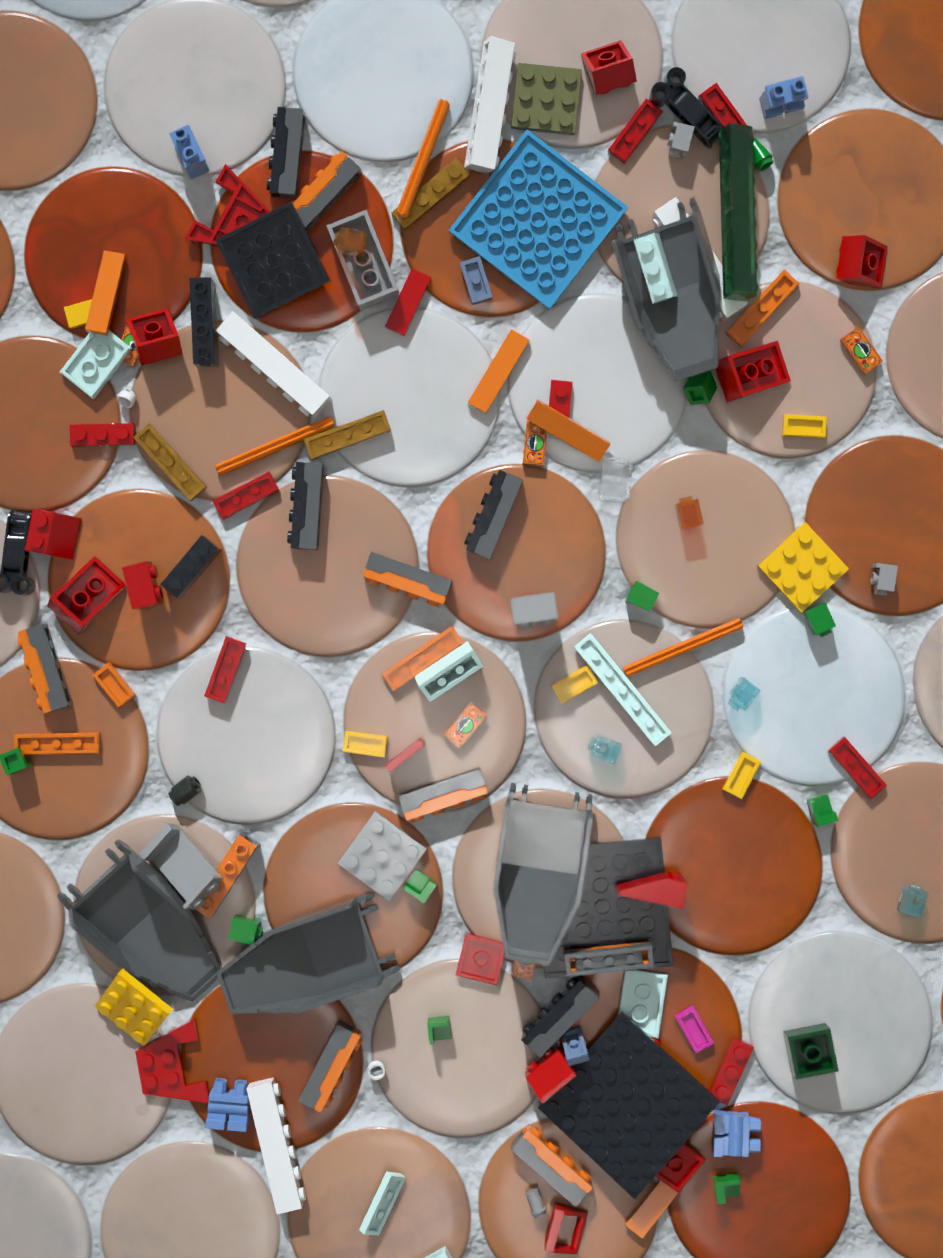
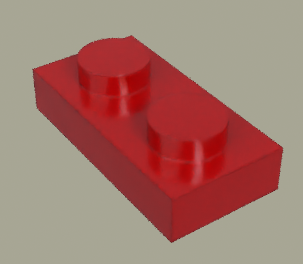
(560, 396)

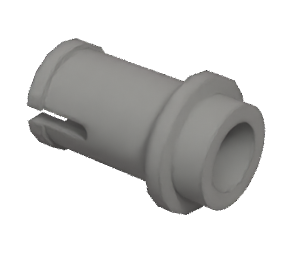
(536, 1203)

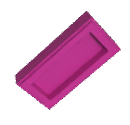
(694, 1029)

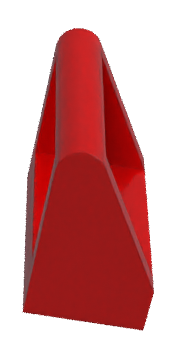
(551, 1237)

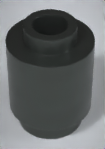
(185, 790)

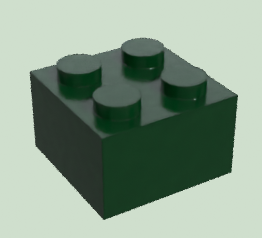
(810, 1051)

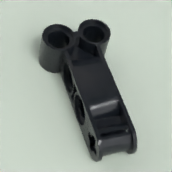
(686, 107)
(15, 557)

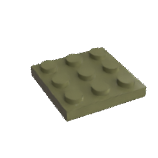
(546, 99)

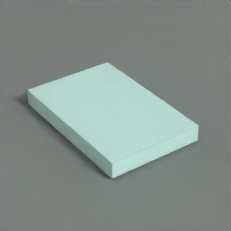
(95, 362)
(644, 999)

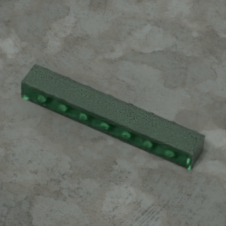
(738, 212)

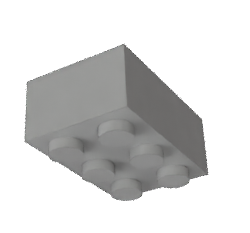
(533, 609)

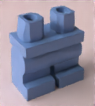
(787, 94)
(189, 151)
(228, 1102)
(732, 1133)

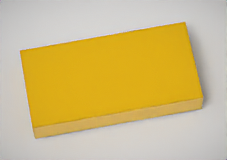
(77, 314)
(804, 426)
(574, 684)
(365, 744)
(741, 775)

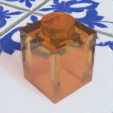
(351, 242)
(688, 513)

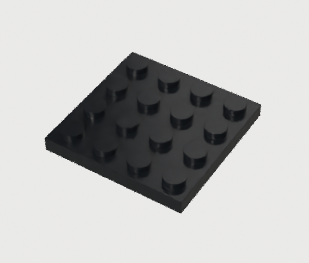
(273, 260)

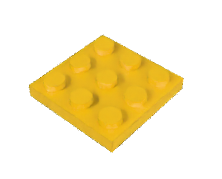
(803, 567)
(133, 1007)

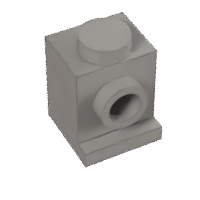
(680, 139)
(883, 578)

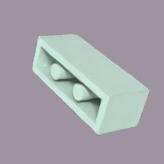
(655, 268)
(448, 671)

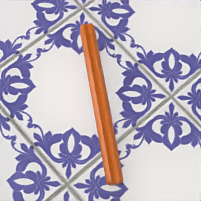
(423, 158)
(274, 446)
(683, 647)

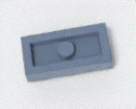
(476, 280)
(574, 1046)

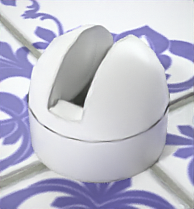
(126, 398)
(378, 1072)

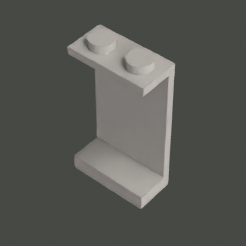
(183, 865)

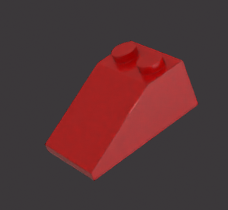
(752, 371)
(86, 595)
(659, 888)

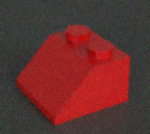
(609, 67)
(861, 261)
(154, 336)
(52, 534)
(142, 585)
(549, 1073)

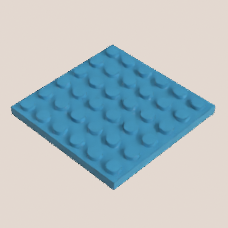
(538, 219)

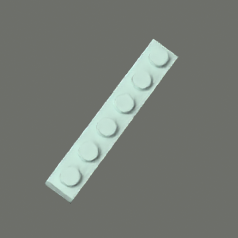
(622, 689)

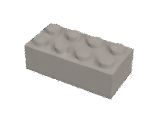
(371, 275)

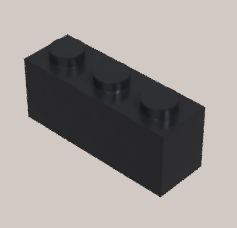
(191, 567)

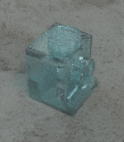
(743, 694)
(610, 754)
(905, 902)

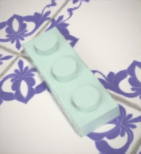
(382, 1203)

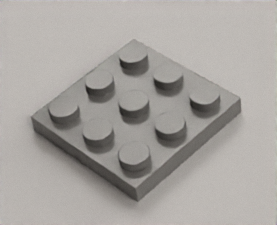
(382, 855)

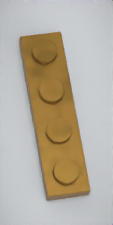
(433, 192)
(347, 435)
(170, 462)

